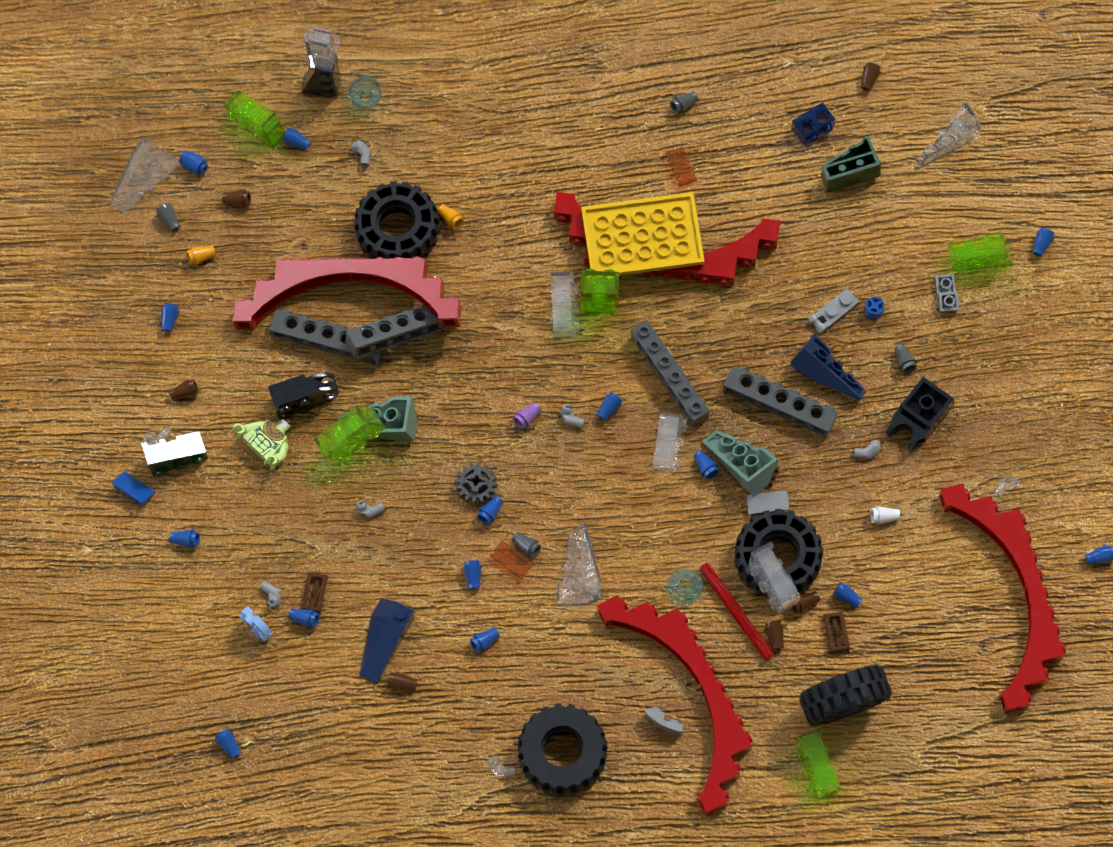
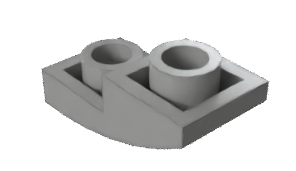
(946, 292)
(768, 501)
(657, 718)

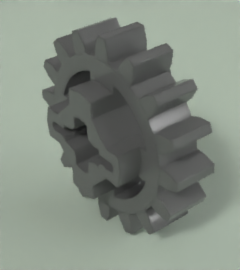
(469, 481)

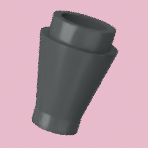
(683, 102)
(168, 217)
(905, 360)
(528, 545)

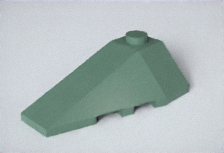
(398, 417)
(746, 463)

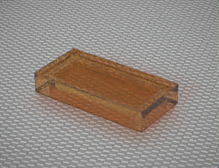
(681, 166)
(511, 559)

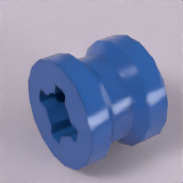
(876, 304)

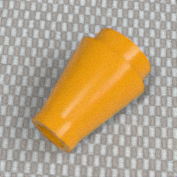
(450, 217)
(199, 254)

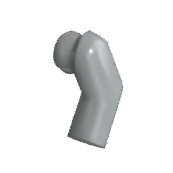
(360, 146)
(569, 418)
(869, 452)
(369, 511)
(273, 593)

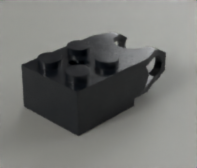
(301, 394)
(916, 417)

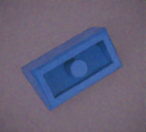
(133, 488)

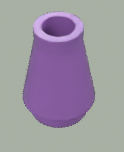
(525, 416)

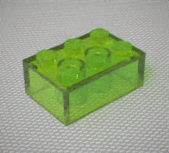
(599, 291)
(349, 433)

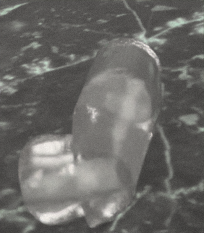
(153, 439)
(1006, 484)
(499, 769)

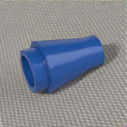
(295, 139)
(1042, 241)
(169, 314)
(609, 406)
(707, 467)
(490, 510)
(185, 538)
(1100, 556)
(473, 573)
(847, 595)
(306, 618)
(483, 640)
(228, 743)

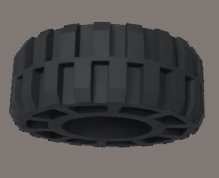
(393, 199)
(787, 528)
(845, 695)
(557, 721)

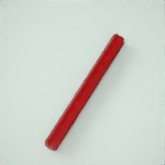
(736, 611)

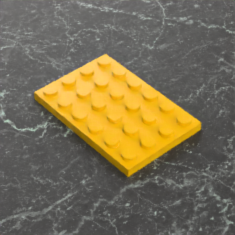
(643, 234)

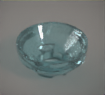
(364, 85)
(683, 595)

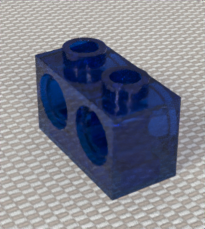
(810, 120)

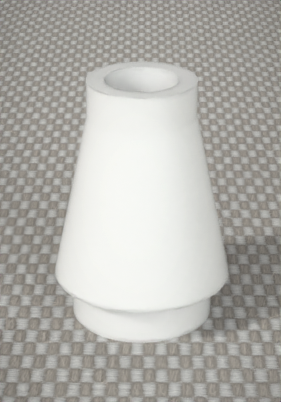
(884, 515)

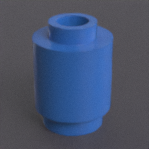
(193, 163)

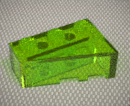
(255, 118)
(980, 253)
(817, 765)

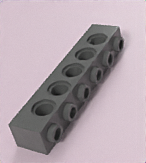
(392, 331)
(316, 340)
(670, 373)
(784, 410)

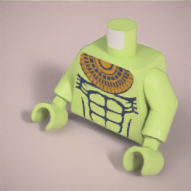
(265, 440)

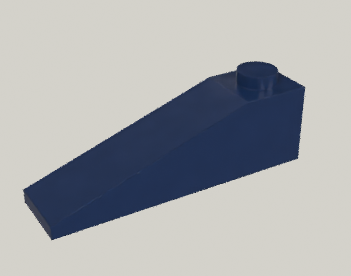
(818, 364)
(386, 631)

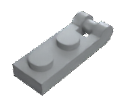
(833, 311)

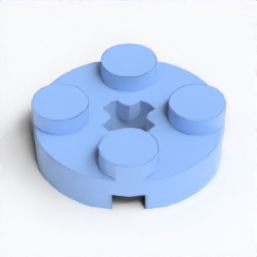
(259, 628)

